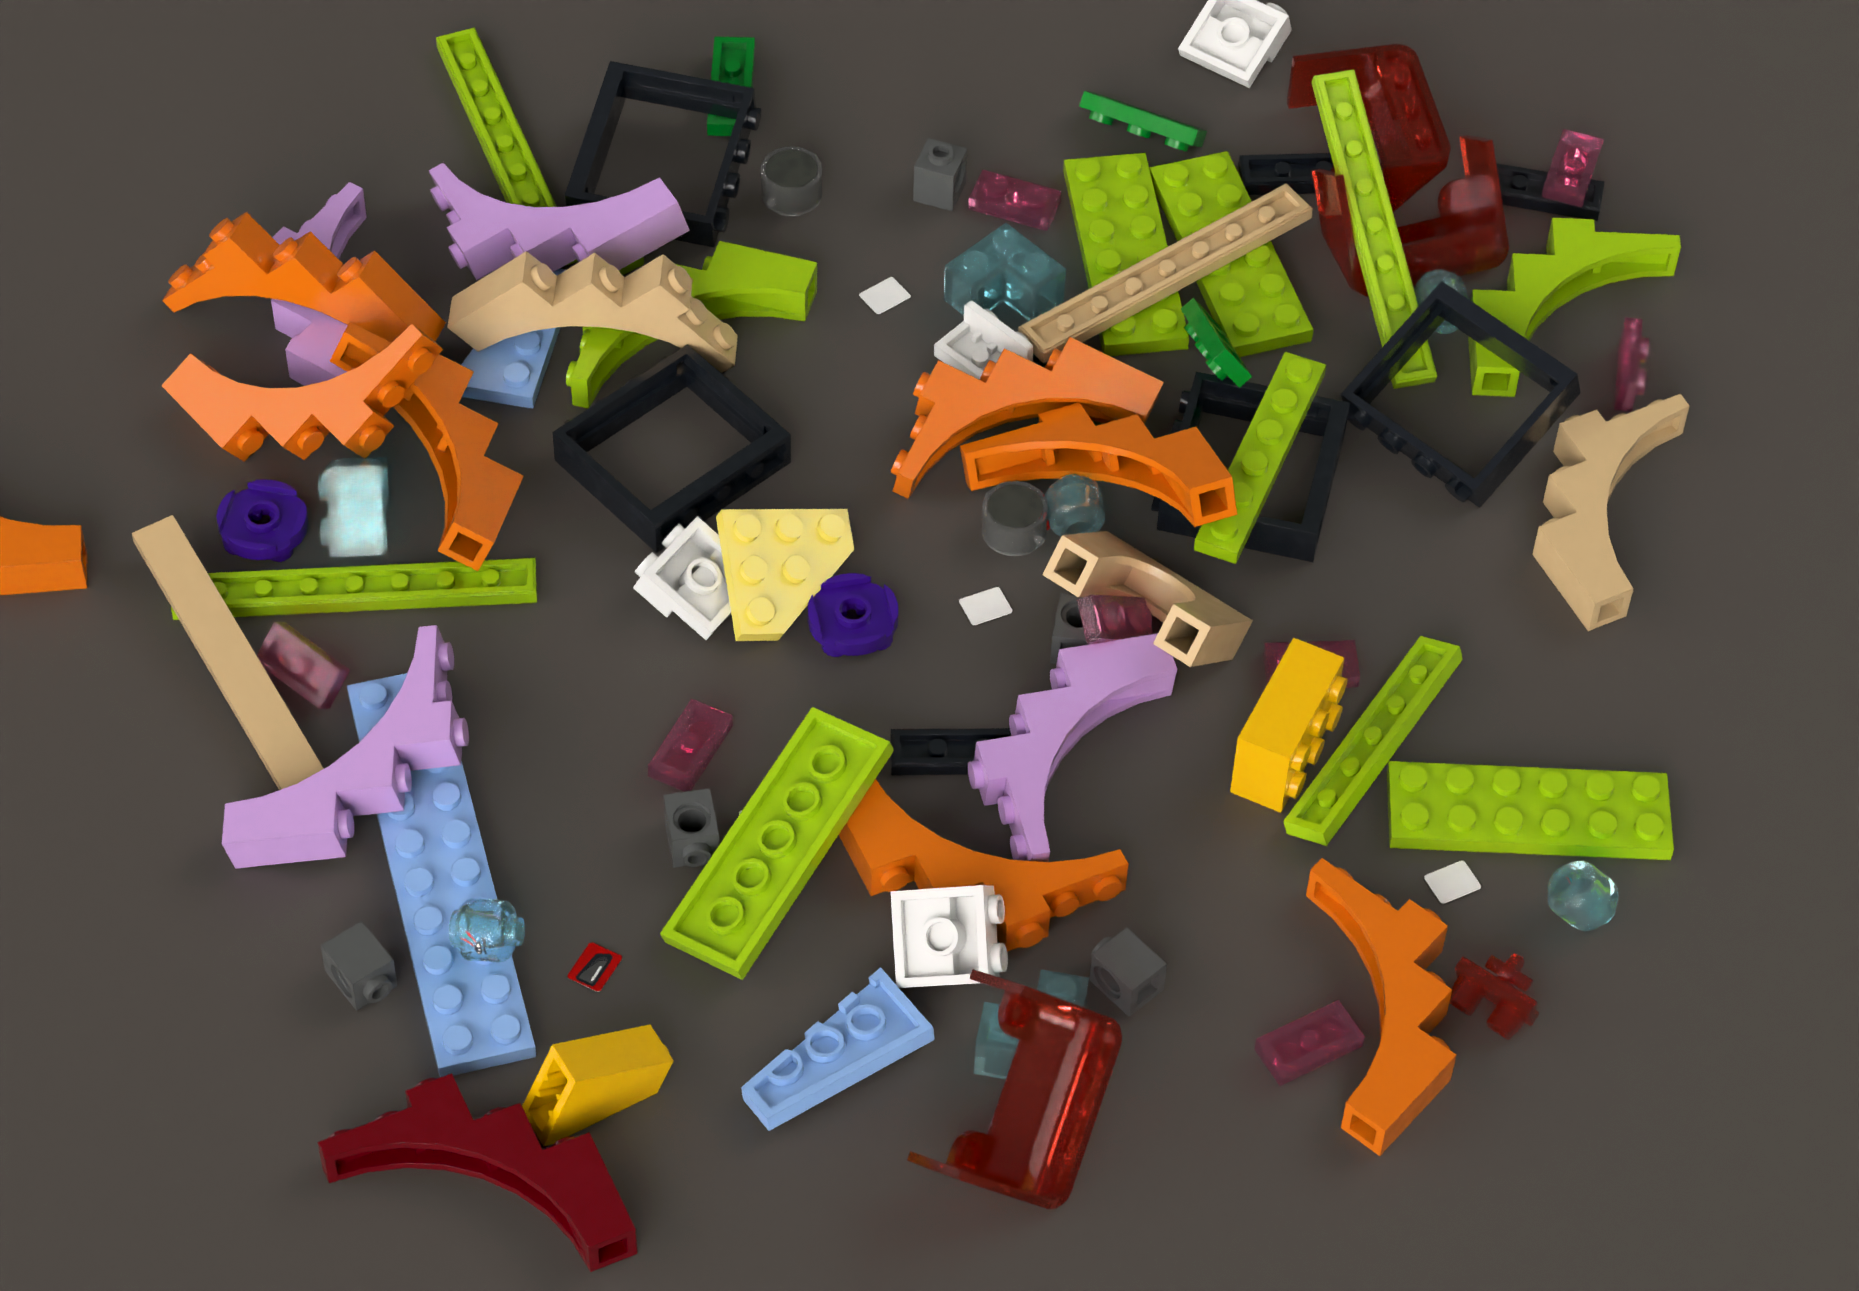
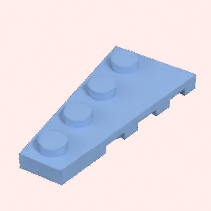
(511, 368)
(851, 1045)

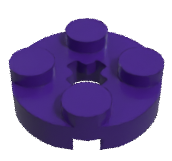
(262, 541)
(848, 636)

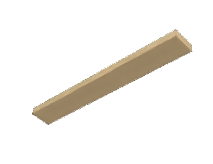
(1167, 271)
(227, 653)

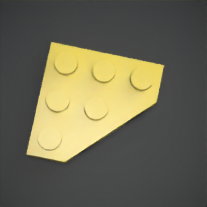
(777, 564)

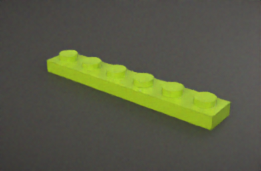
(1263, 454)
(1372, 741)

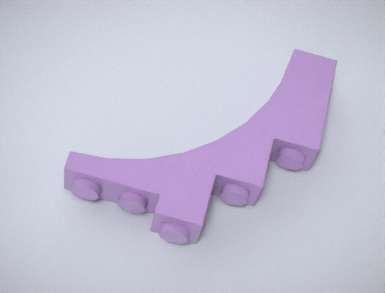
(495, 232)
(311, 331)
(1086, 690)
(371, 778)

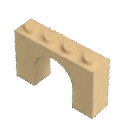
(1195, 623)

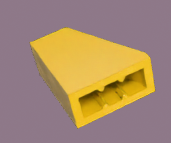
(594, 1079)

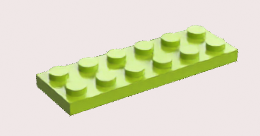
(1116, 229)
(1251, 294)
(1529, 810)
(777, 843)

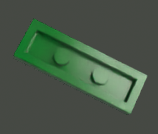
(731, 64)
(1142, 121)
(1214, 344)

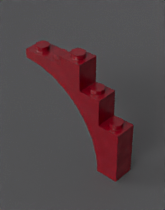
(500, 1147)

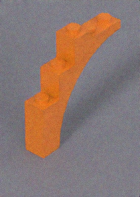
(303, 272)
(1015, 389)
(301, 417)
(456, 438)
(1065, 441)
(41, 557)
(896, 850)
(1411, 1003)

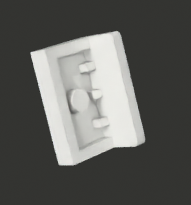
(978, 340)

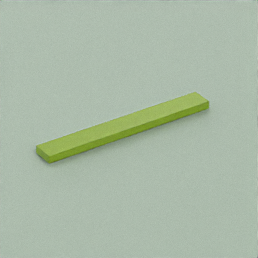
(493, 120)
(1371, 216)
(376, 587)

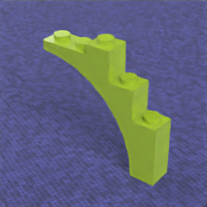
(1542, 283)
(730, 285)

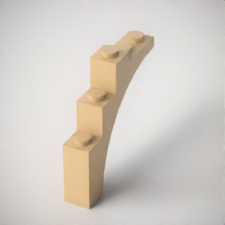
(591, 294)
(1576, 542)

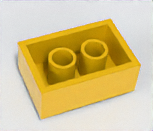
(1288, 725)

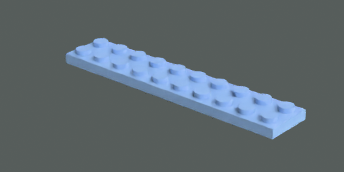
(435, 866)

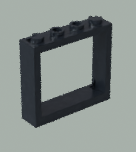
(675, 91)
(1494, 335)
(709, 493)
(1269, 535)

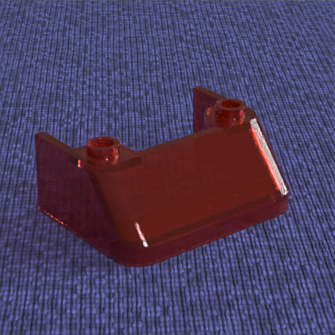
(1397, 108)
(1464, 238)
(1045, 1102)

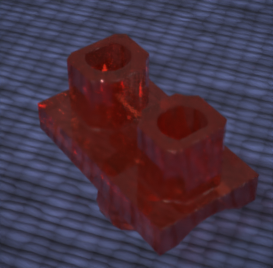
(1512, 1005)

